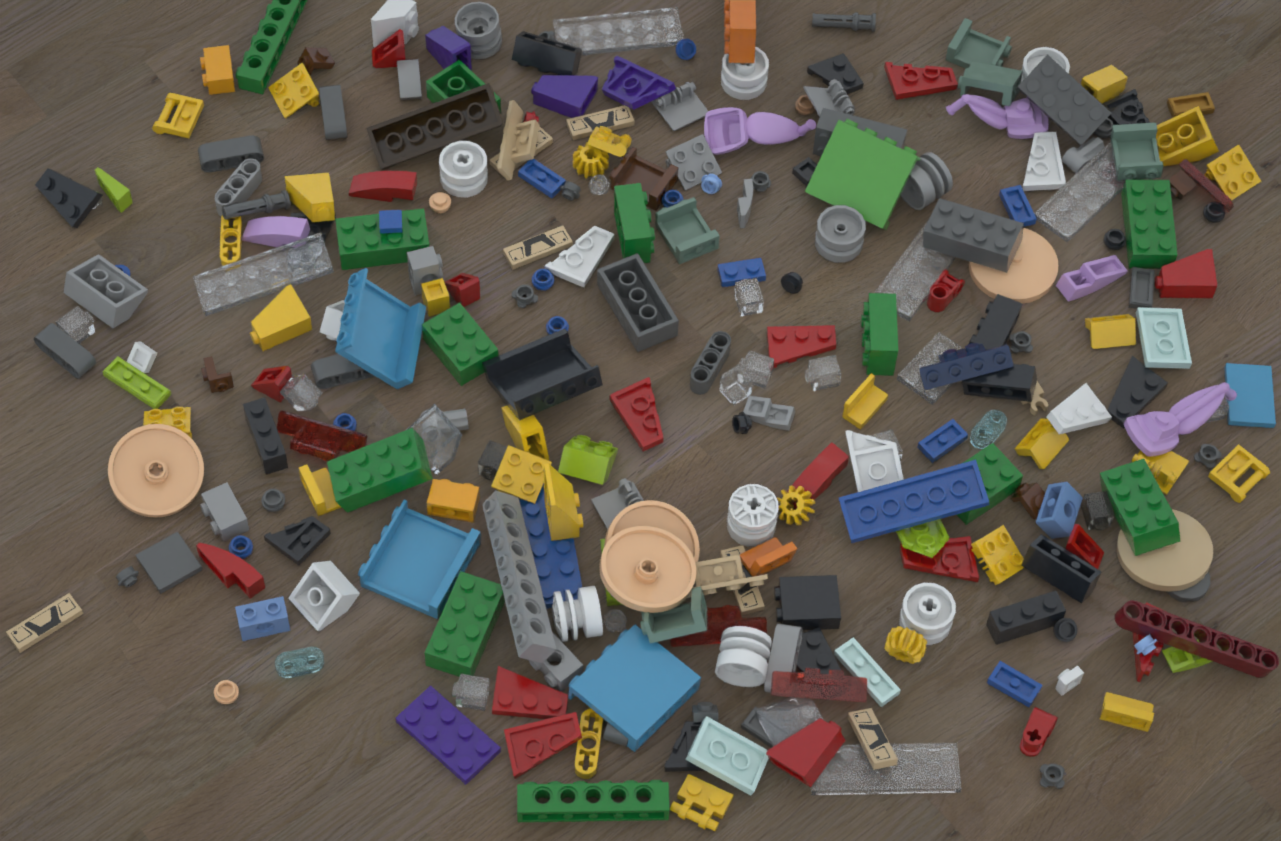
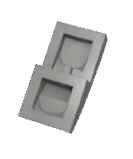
(409, 79)
(745, 203)
(768, 414)

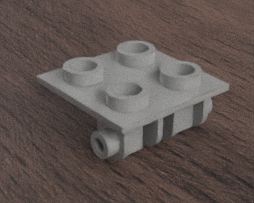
(831, 98)
(680, 106)
(693, 160)
(614, 501)

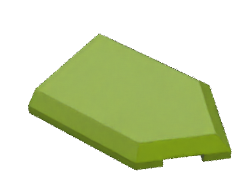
(924, 538)

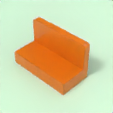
(767, 556)

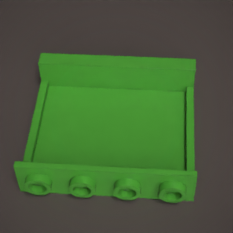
(862, 172)

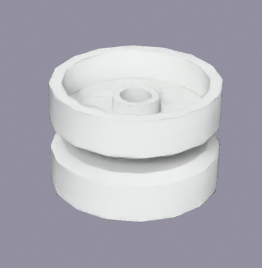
(1036, 55)
(745, 80)
(463, 169)
(928, 611)

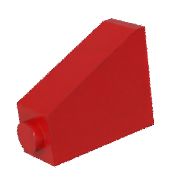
(1188, 277)
(808, 750)

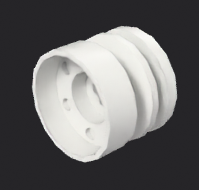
(748, 525)
(577, 613)
(743, 656)

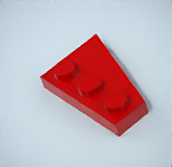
(526, 698)
(540, 740)

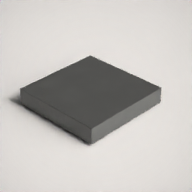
(169, 562)

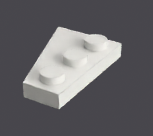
(1044, 164)
(583, 257)
(1078, 412)

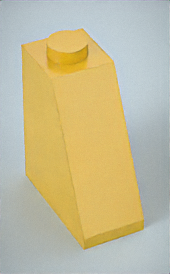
(1105, 83)
(312, 195)
(280, 320)
(526, 433)

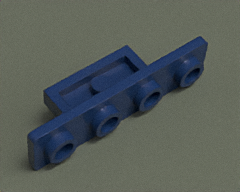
(965, 364)

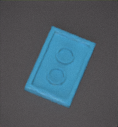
(1254, 395)

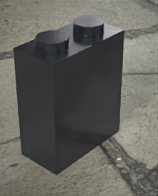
(808, 602)

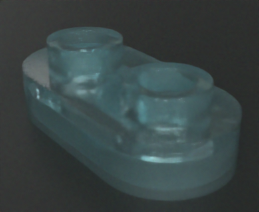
(989, 427)
(299, 661)

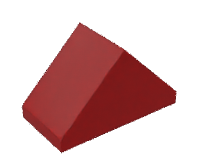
(389, 51)
(464, 288)
(272, 381)
(1084, 547)

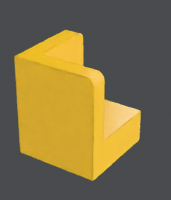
(435, 297)

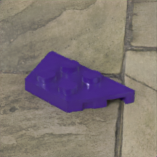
(634, 85)

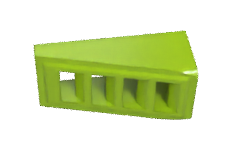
(114, 190)

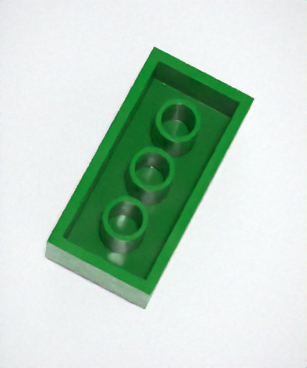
(1148, 223)
(364, 246)
(379, 470)
(1140, 507)
(465, 625)

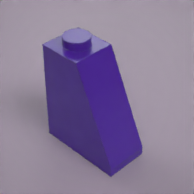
(448, 47)
(565, 93)

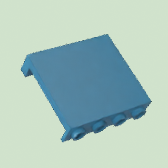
(380, 331)
(418, 560)
(635, 686)

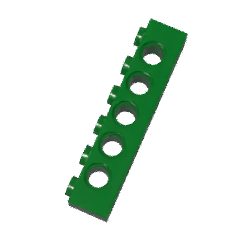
(268, 44)
(582, 810)

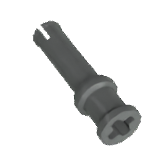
(858, 21)
(266, 203)

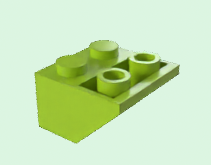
(588, 459)

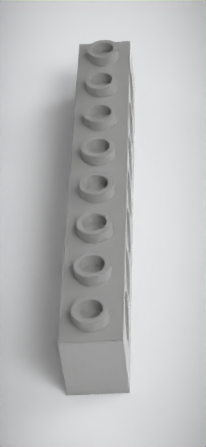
(518, 577)

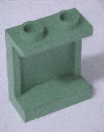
(973, 46)
(991, 78)
(1136, 151)
(686, 231)
(677, 622)

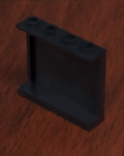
(541, 374)

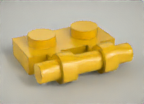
(705, 797)

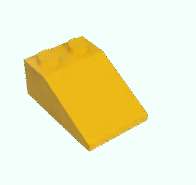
(1185, 138)
(561, 505)

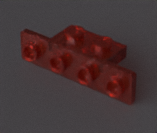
(317, 437)
(717, 621)
(819, 686)

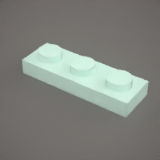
(861, 664)

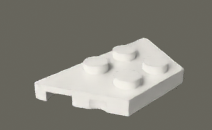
(873, 461)

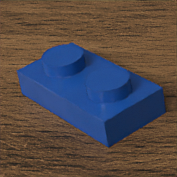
(541, 178)
(1017, 205)
(739, 270)
(942, 440)
(1014, 684)

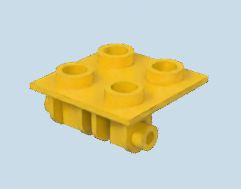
(294, 91)
(1233, 172)
(177, 417)
(1164, 467)
(520, 474)
(999, 554)

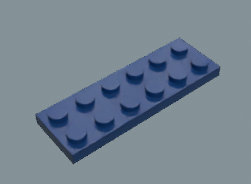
(914, 501)
(554, 560)

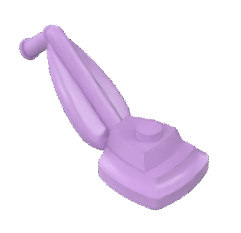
(1019, 119)
(730, 129)
(1158, 430)

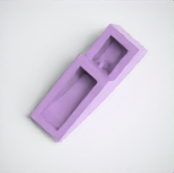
(276, 230)
(1090, 277)

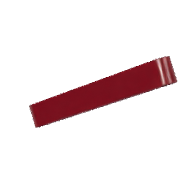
(1207, 637)

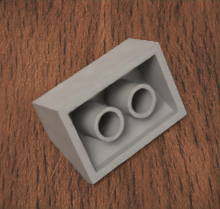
(104, 290)

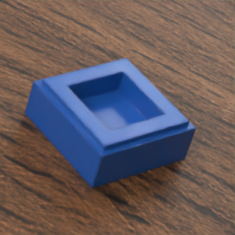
(390, 221)

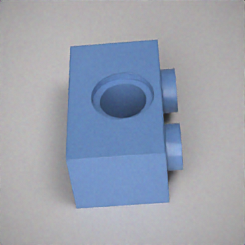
(1059, 510)
(262, 618)

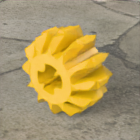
(590, 161)
(803, 503)
(905, 644)

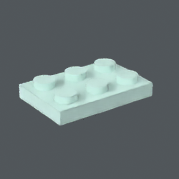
(1163, 338)
(728, 755)

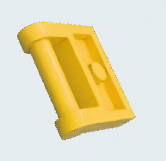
(184, 117)
(607, 141)
(1233, 467)

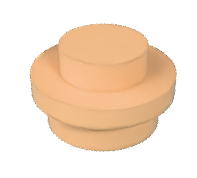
(440, 202)
(226, 692)

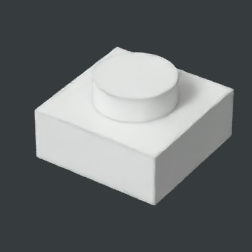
(142, 357)
(1068, 680)

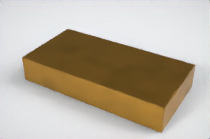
(1185, 103)

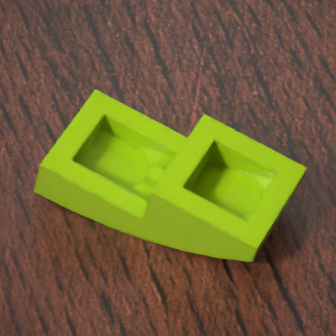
(1181, 660)

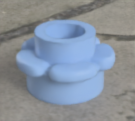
(711, 183)
(1145, 645)

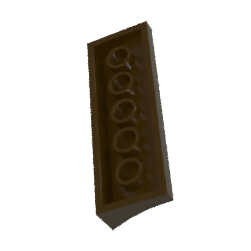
(435, 126)

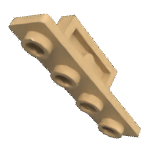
(518, 140)
(722, 573)

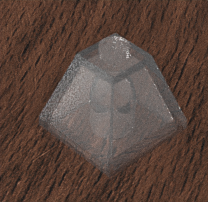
(439, 437)
(787, 717)

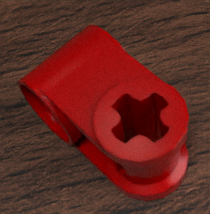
(944, 291)
(1038, 730)

